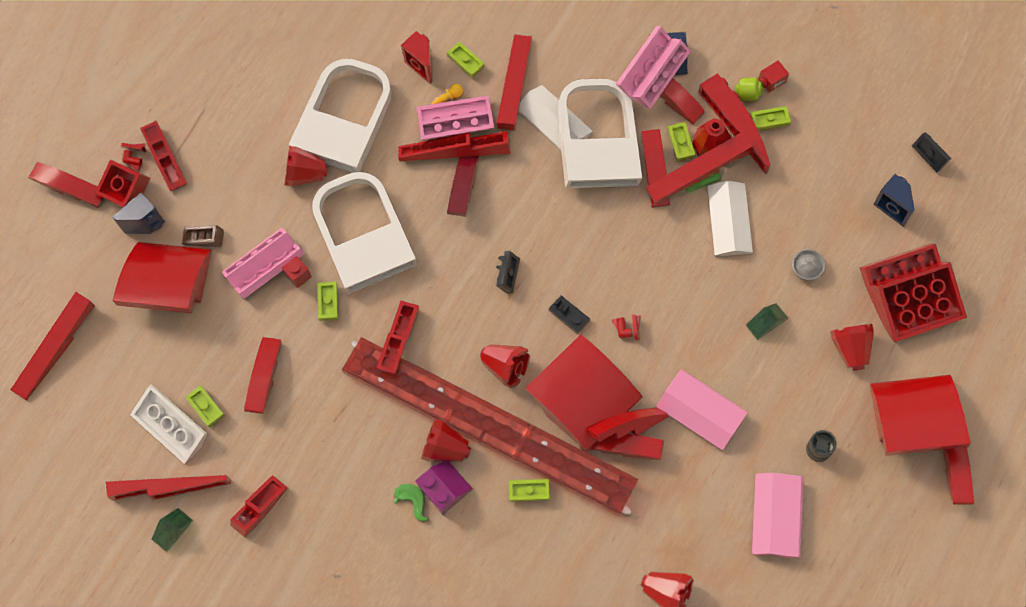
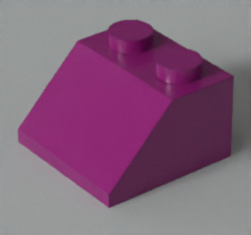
(443, 486)

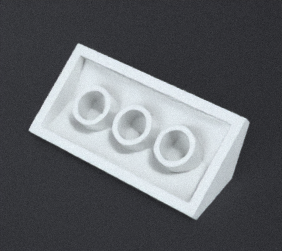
(541, 110)
(729, 219)
(169, 424)

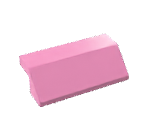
(653, 67)
(455, 117)
(262, 263)
(702, 409)
(778, 515)

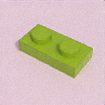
(465, 59)
(771, 118)
(681, 141)
(327, 301)
(204, 406)
(529, 490)

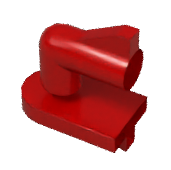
(133, 161)
(620, 325)

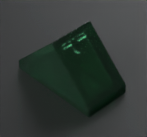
(766, 320)
(171, 528)

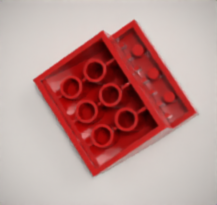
(163, 277)
(913, 292)
(582, 390)
(919, 415)

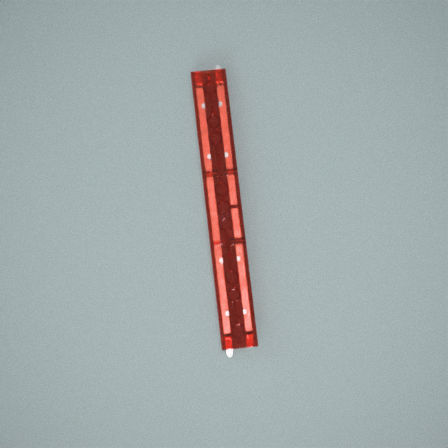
(495, 429)

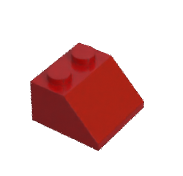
(418, 55)
(121, 183)

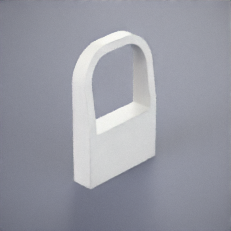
(335, 139)
(599, 161)
(372, 255)

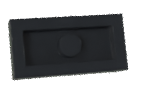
(931, 152)
(507, 272)
(569, 314)

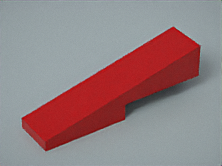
(398, 337)

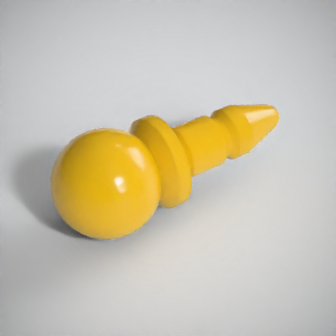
(454, 91)

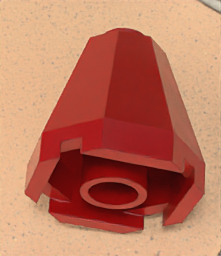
(710, 136)
(303, 168)
(854, 345)
(506, 362)
(445, 444)
(668, 588)

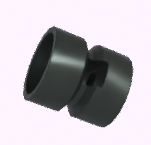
(821, 445)

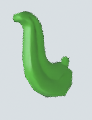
(412, 493)

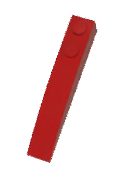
(734, 115)

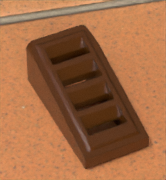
(215, 236)

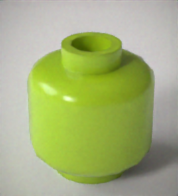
(749, 89)

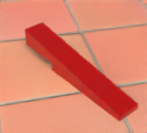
(514, 83)
(456, 146)
(701, 167)
(53, 345)
(163, 487)

